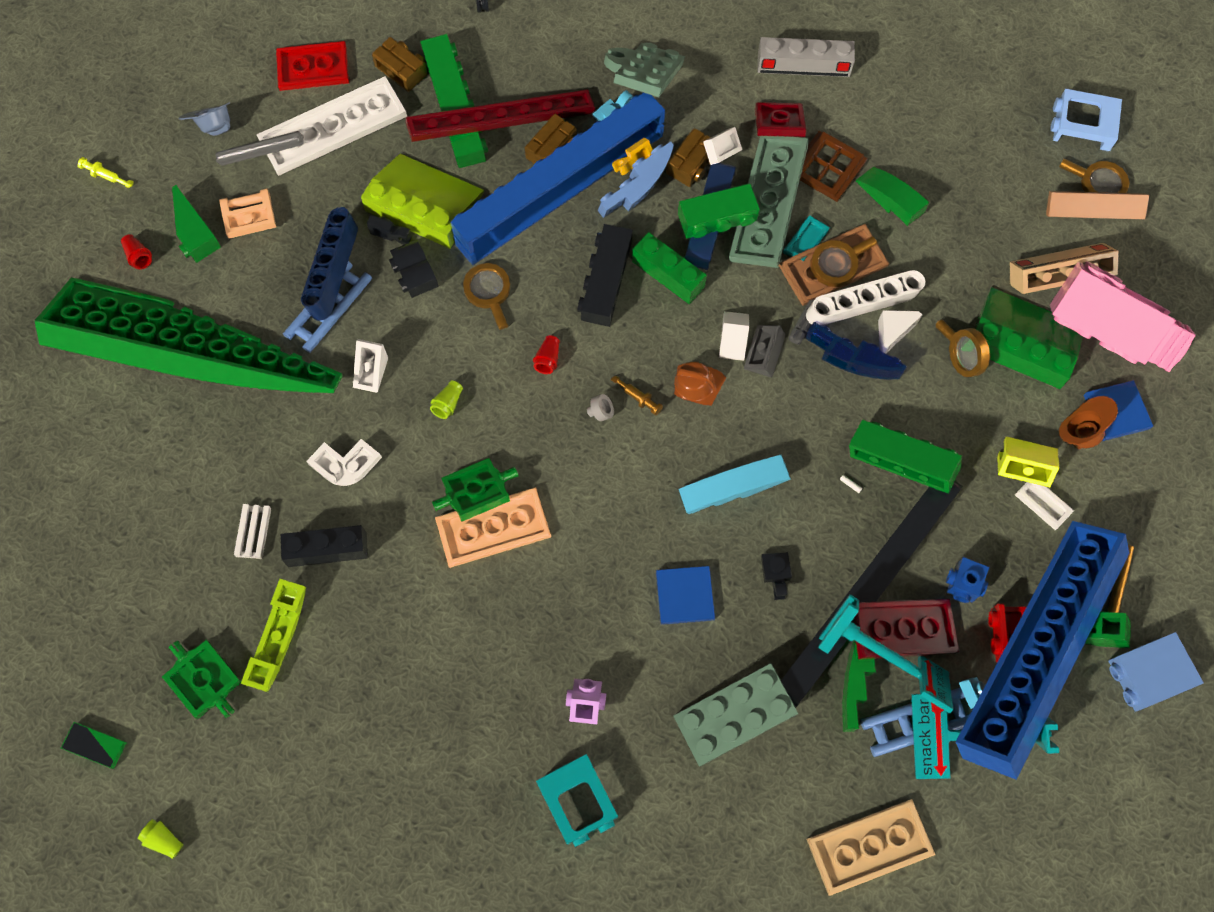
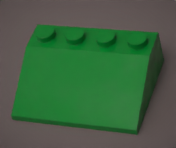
(1028, 338)

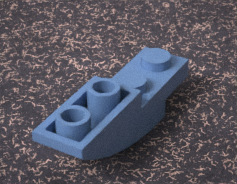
(641, 181)

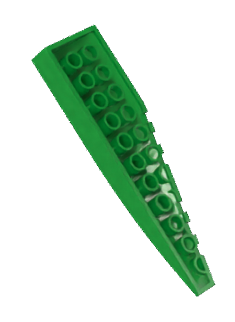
(172, 341)

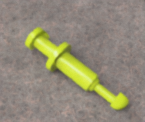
(97, 170)

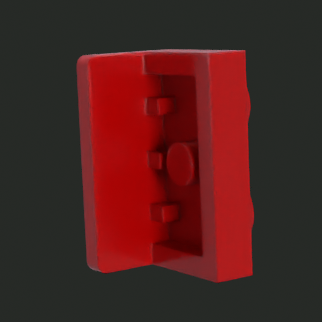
(1004, 622)

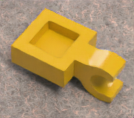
(636, 151)

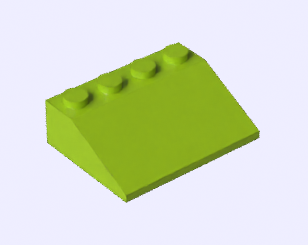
(419, 198)

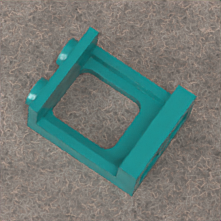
(566, 778)

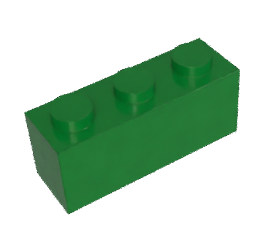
(718, 211)
(669, 268)

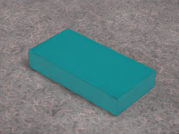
(806, 237)

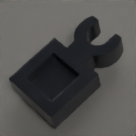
(385, 229)

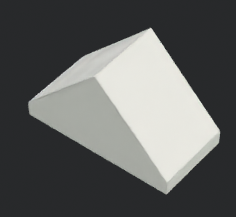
(894, 326)
(734, 335)
(369, 365)

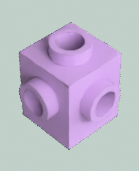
(585, 701)

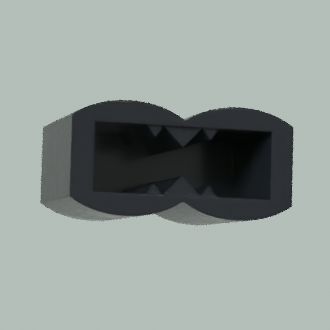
(413, 268)

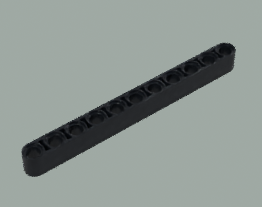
(871, 585)

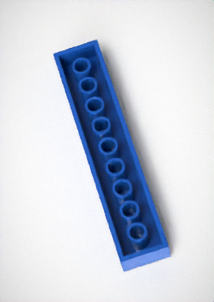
(1043, 649)

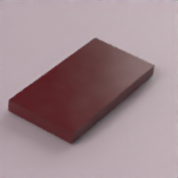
(908, 627)

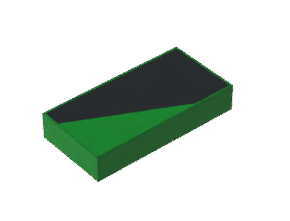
(93, 745)

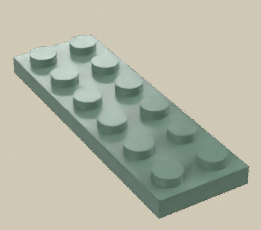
(775, 186)

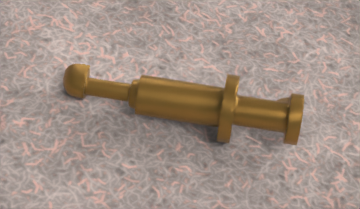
(643, 399)

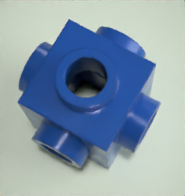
(967, 580)

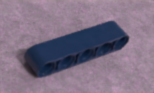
(701, 249)
(329, 264)

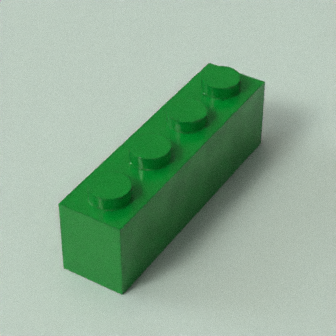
(905, 455)

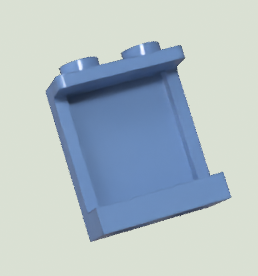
(1154, 672)

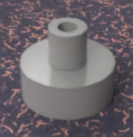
(601, 408)

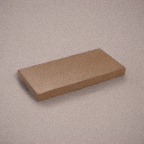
(806, 284)

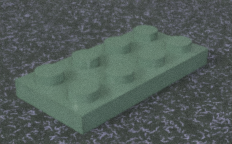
(735, 715)

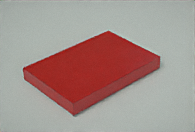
(312, 65)

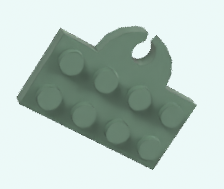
(645, 68)

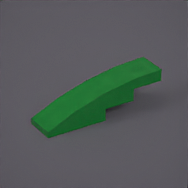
(855, 687)

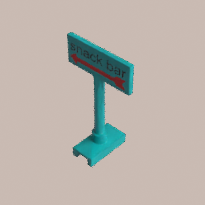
(933, 679)
(932, 739)

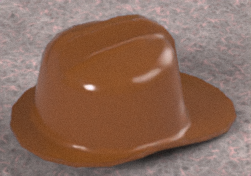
(698, 383)
(1088, 423)

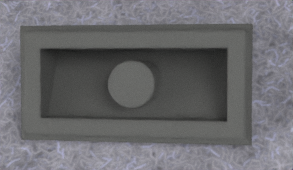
(765, 350)

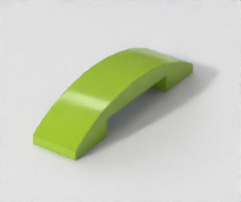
(276, 636)

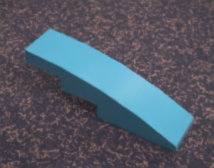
(734, 484)

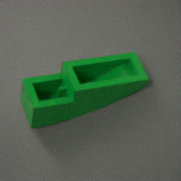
(893, 194)

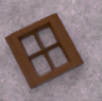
(846, 176)

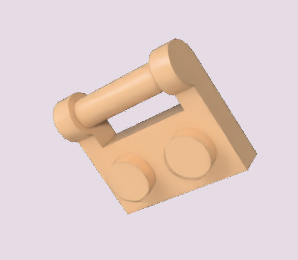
(248, 219)

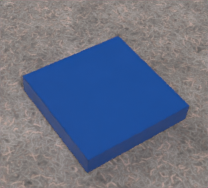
(1131, 415)
(685, 595)

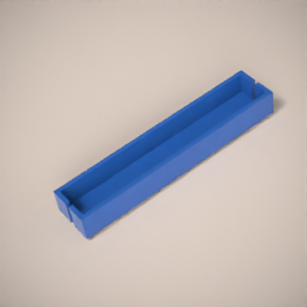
(556, 178)

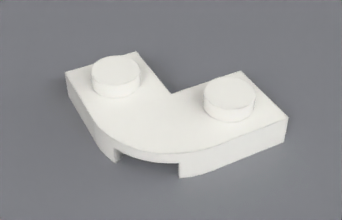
(344, 470)

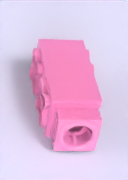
(1121, 319)

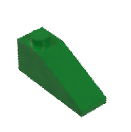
(191, 230)
(1111, 631)

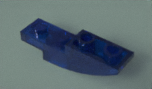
(864, 361)

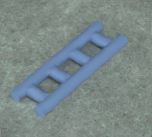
(343, 304)
(902, 715)

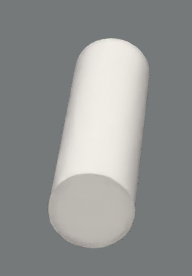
(850, 483)

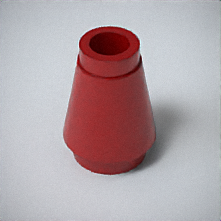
(136, 252)
(547, 355)

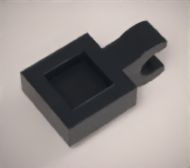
(777, 570)

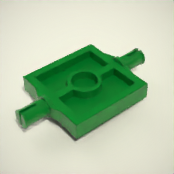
(475, 489)
(201, 679)

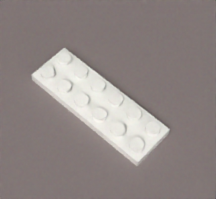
(336, 124)

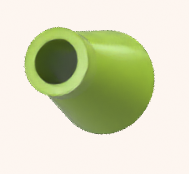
(445, 402)
(160, 839)

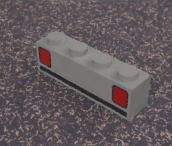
(806, 57)

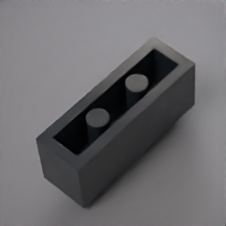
(324, 546)

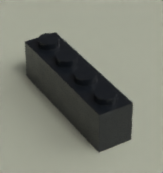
(606, 275)

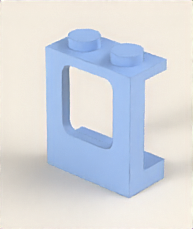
(1109, 118)

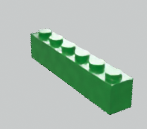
(452, 95)

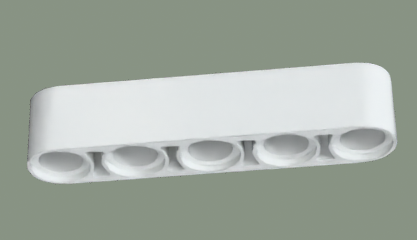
(873, 290)

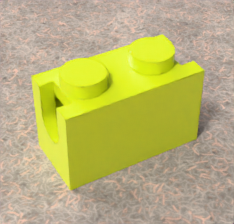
(1028, 462)

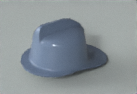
(210, 120)

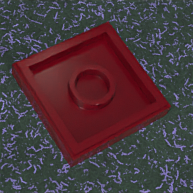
(780, 119)

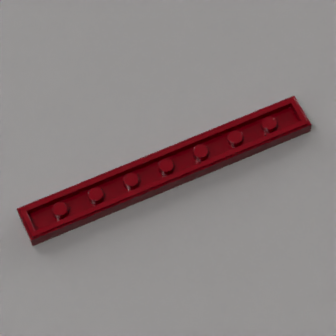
(499, 115)

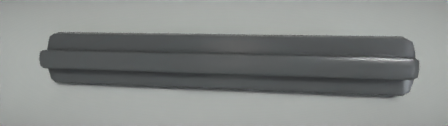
(260, 148)

